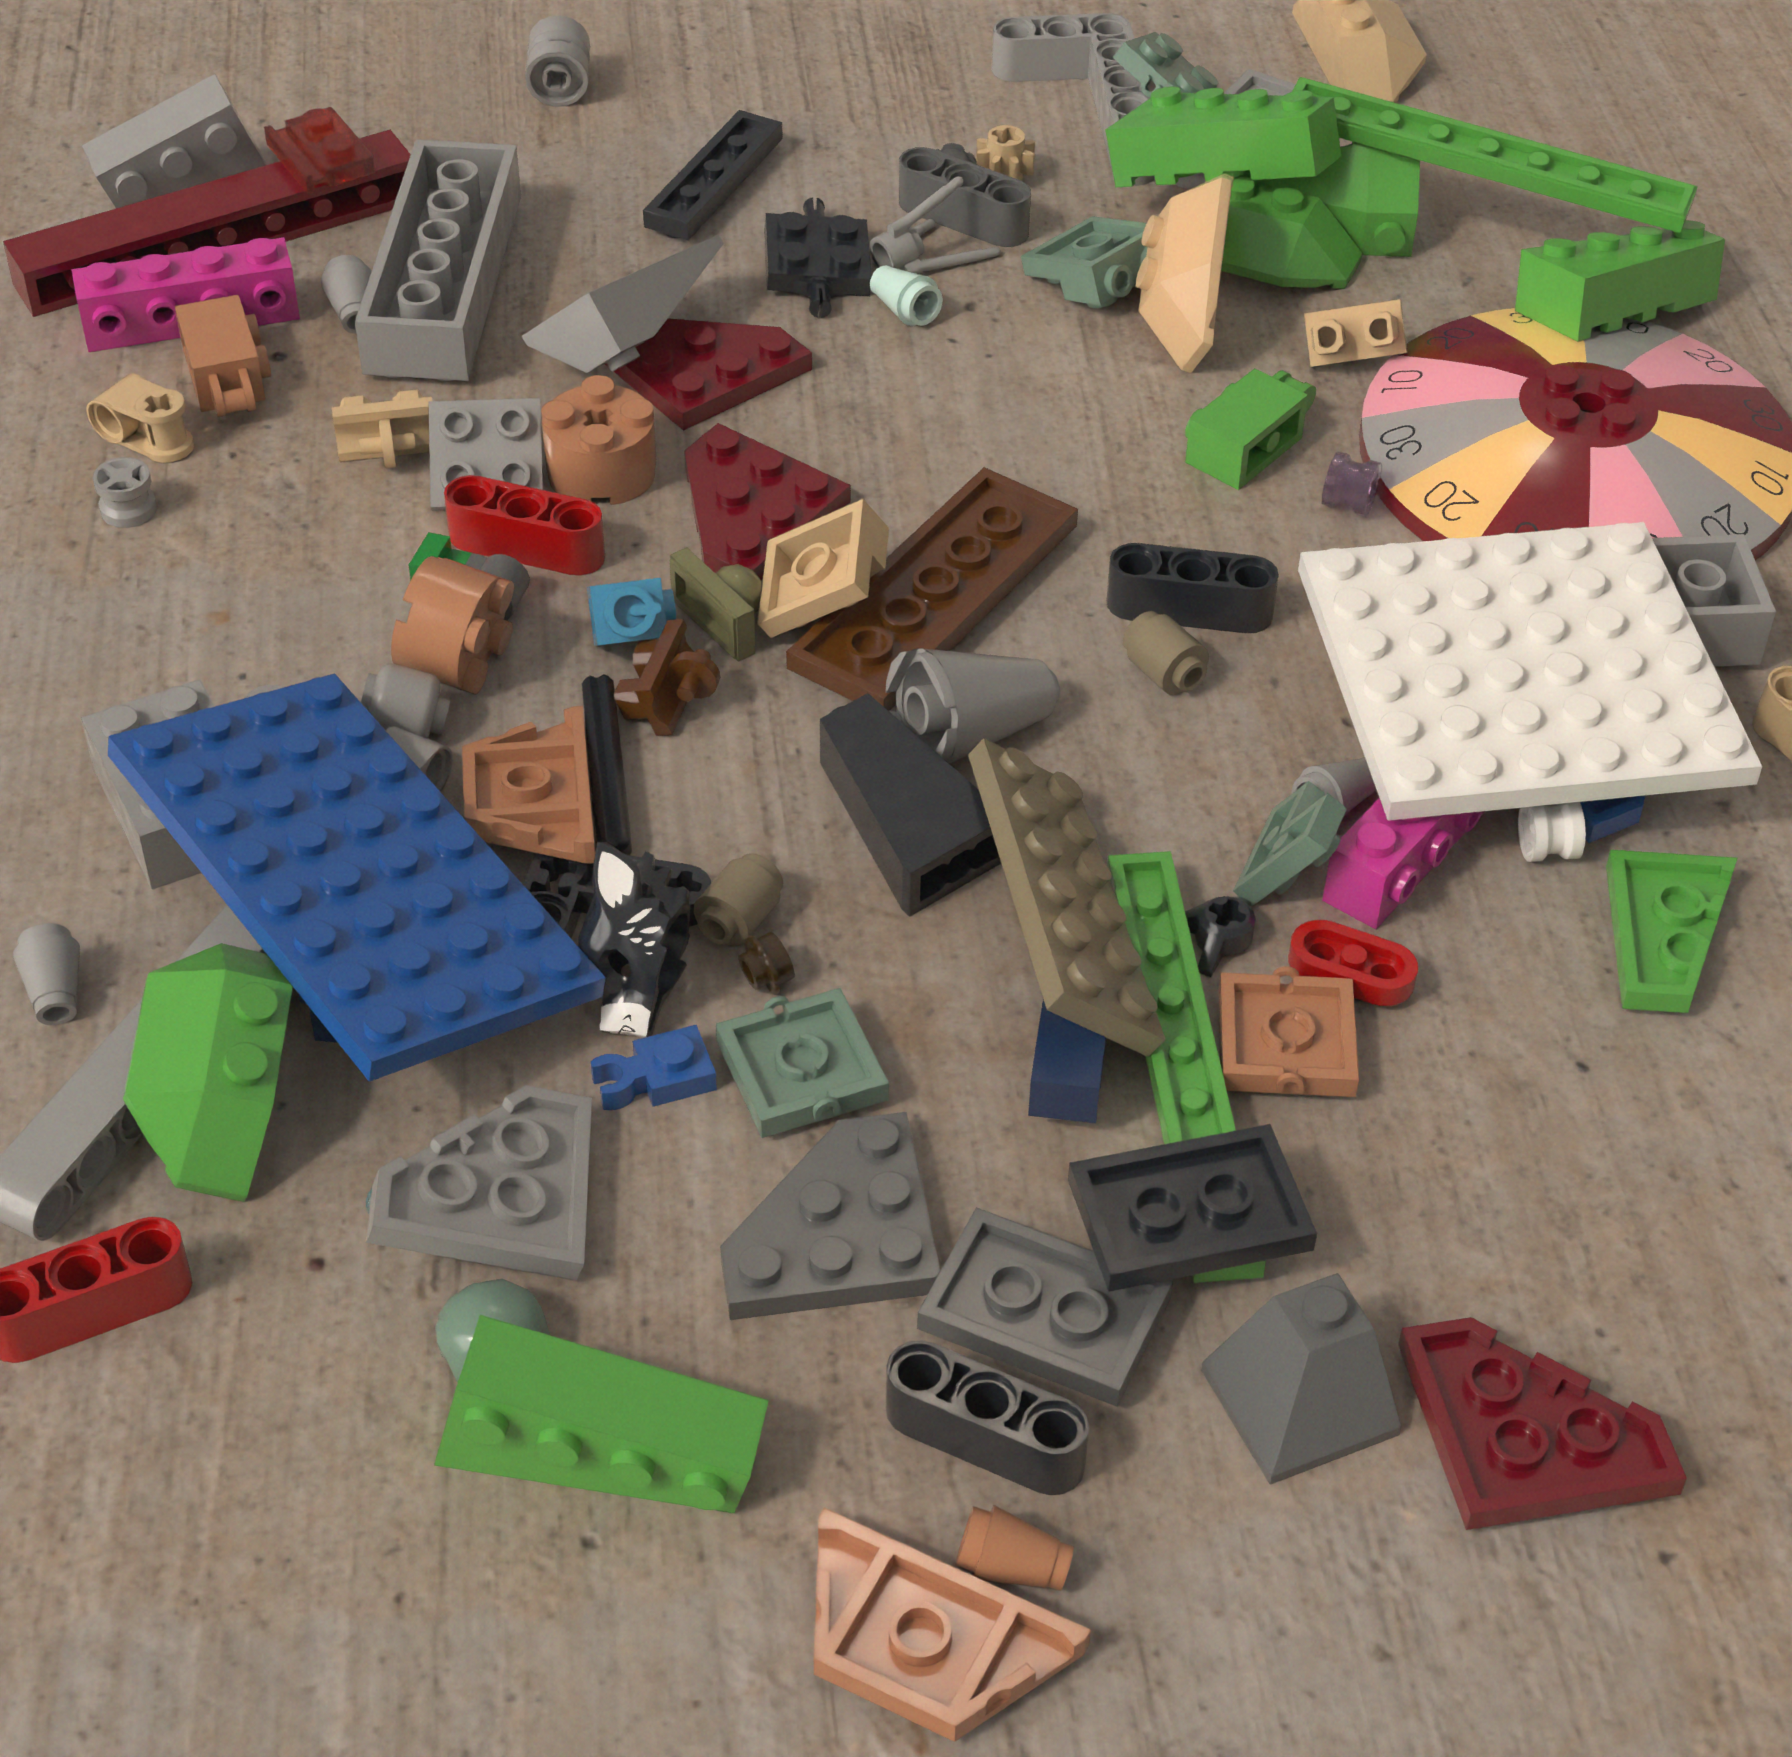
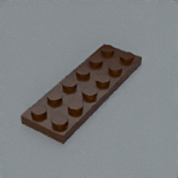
(935, 585)

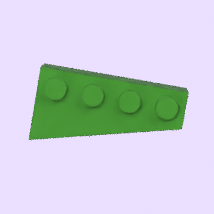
(1222, 134)
(1618, 277)
(597, 1422)

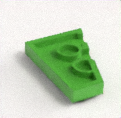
(1664, 923)

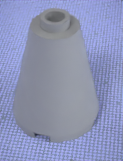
(967, 697)

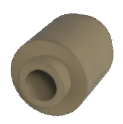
(1166, 652)
(738, 900)

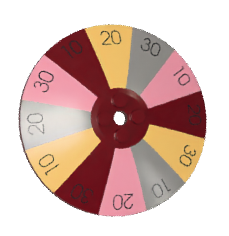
(1492, 438)

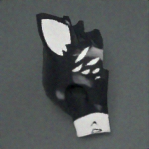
(638, 924)

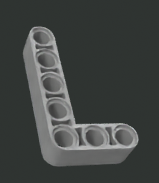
(1071, 49)

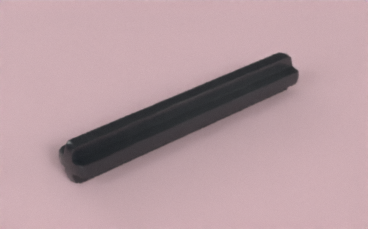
(606, 763)

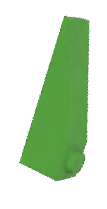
(1369, 195)

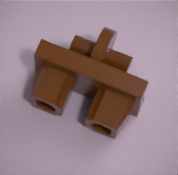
(667, 679)

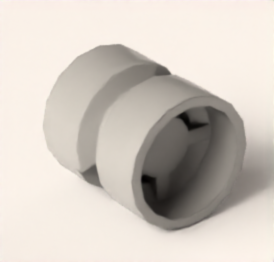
(558, 61)

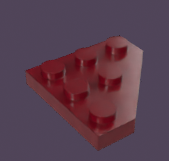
(709, 367)
(750, 495)
(1529, 1432)

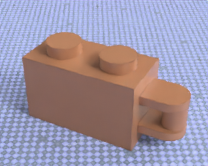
(223, 354)

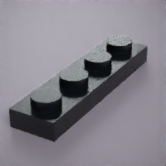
(712, 175)

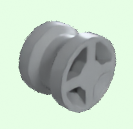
(124, 492)

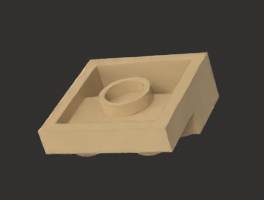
(821, 567)

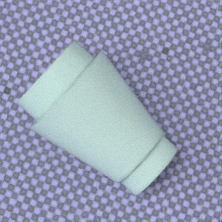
(907, 294)

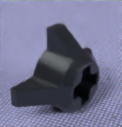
(1221, 928)

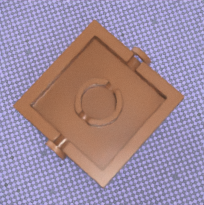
(1288, 1034)

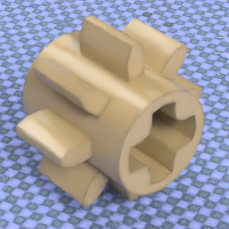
(1006, 152)

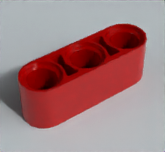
(526, 524)
(91, 1287)

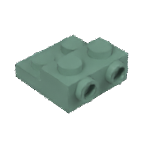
(1091, 260)

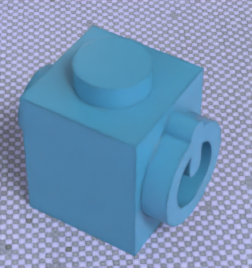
(629, 610)

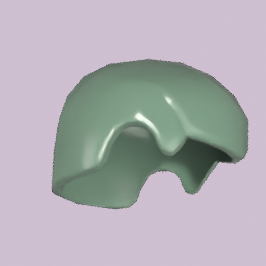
(492, 1299)

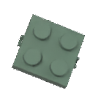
(1160, 61)
(801, 1062)

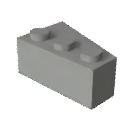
(174, 146)

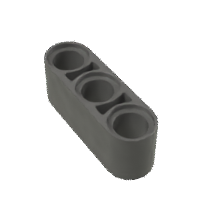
(984, 207)

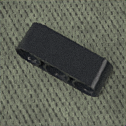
(1193, 587)
(1004, 1445)

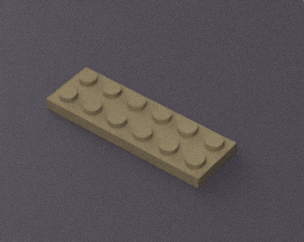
(1065, 898)

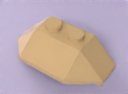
(1362, 44)
(1185, 269)

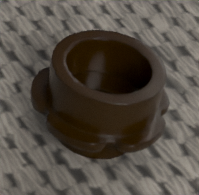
(766, 963)

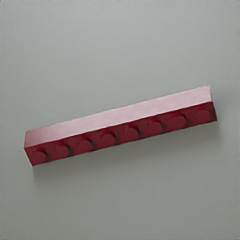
(215, 213)

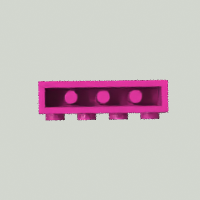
(137, 298)
(1386, 860)

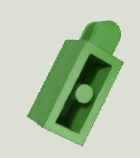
(1248, 426)

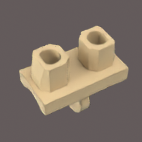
(1355, 333)
(382, 428)

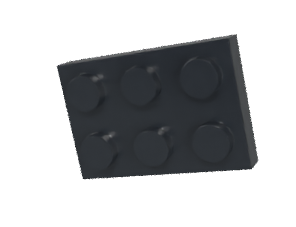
(1191, 1207)

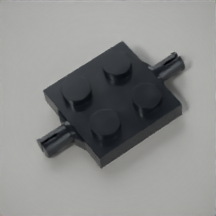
(817, 255)

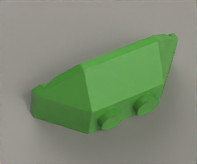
(1286, 238)
(209, 1065)

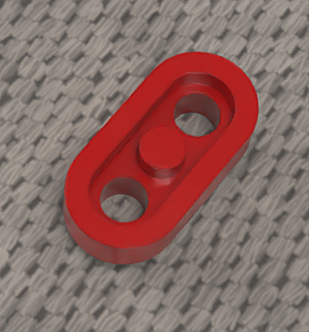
(1380, 968)

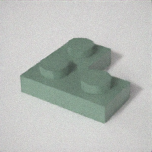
(1295, 835)

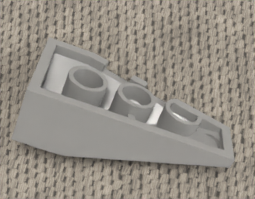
(622, 314)

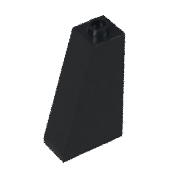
(906, 803)

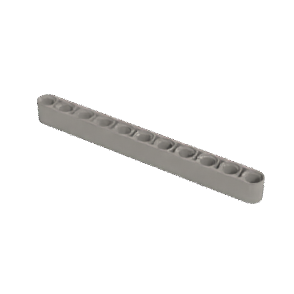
(87, 1123)

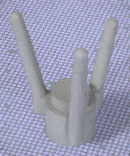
(902, 244)

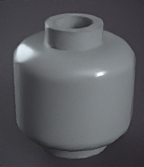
(406, 700)

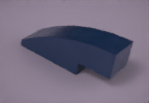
(1066, 1070)

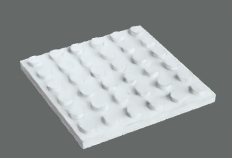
(1523, 671)

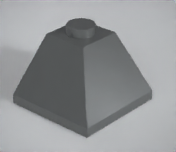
(1305, 1380)

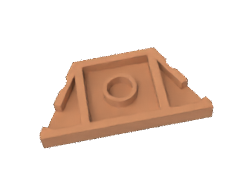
(532, 789)
(927, 1632)

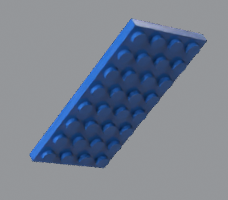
(355, 874)

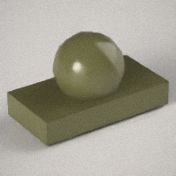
(718, 601)

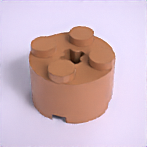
(599, 441)
(453, 623)

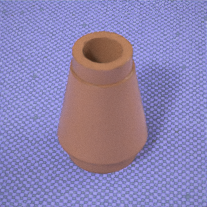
(1012, 1551)

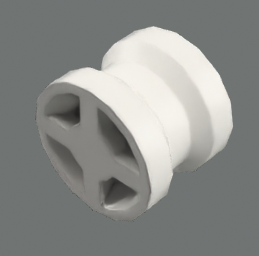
(1552, 831)

